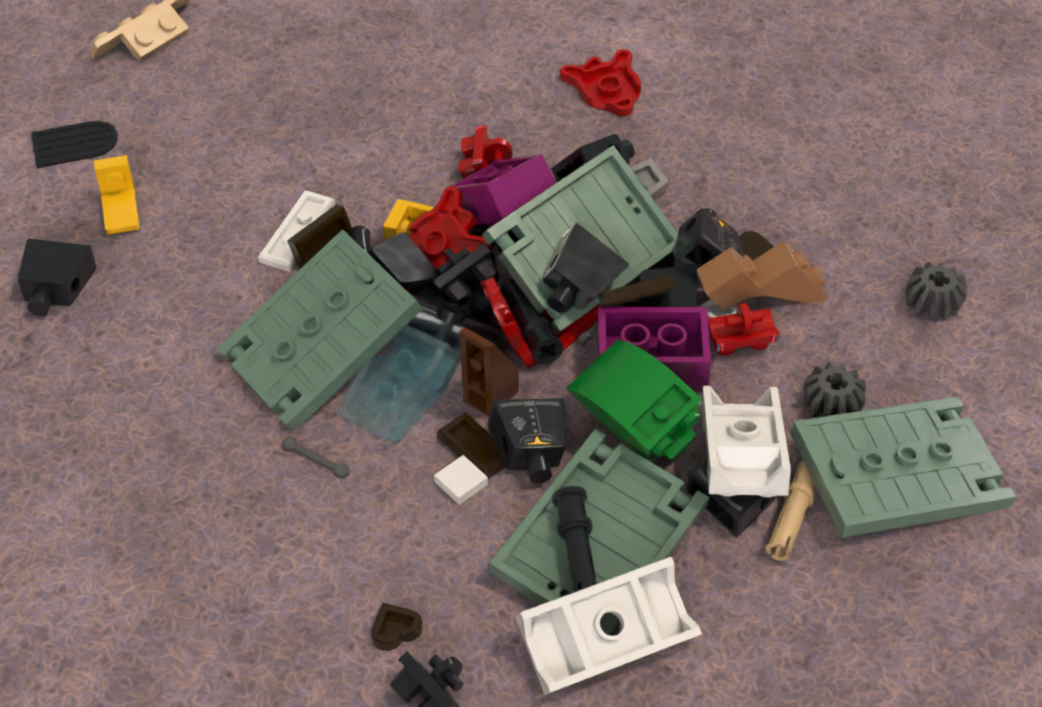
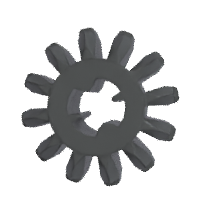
(936, 290)
(834, 391)

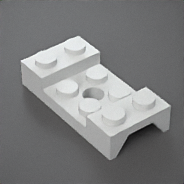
(745, 446)
(567, 634)

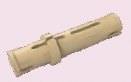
(792, 514)

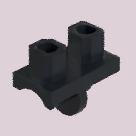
(461, 270)
(415, 678)

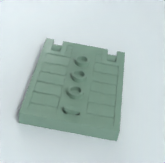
(596, 201)
(319, 329)
(900, 466)
(629, 517)

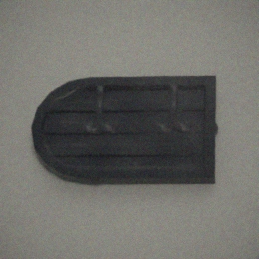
(73, 142)

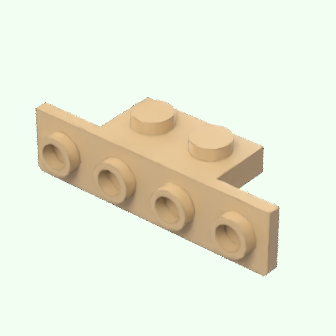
(145, 33)

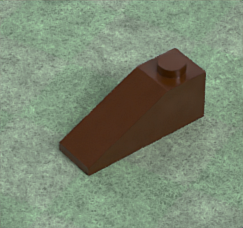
(485, 372)

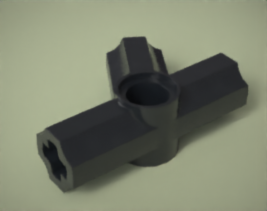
(446, 319)

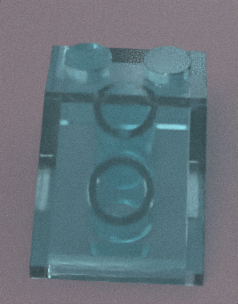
(400, 383)

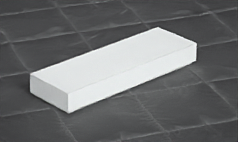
(305, 211)

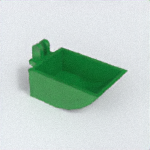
(639, 401)

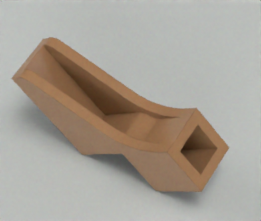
(774, 274)

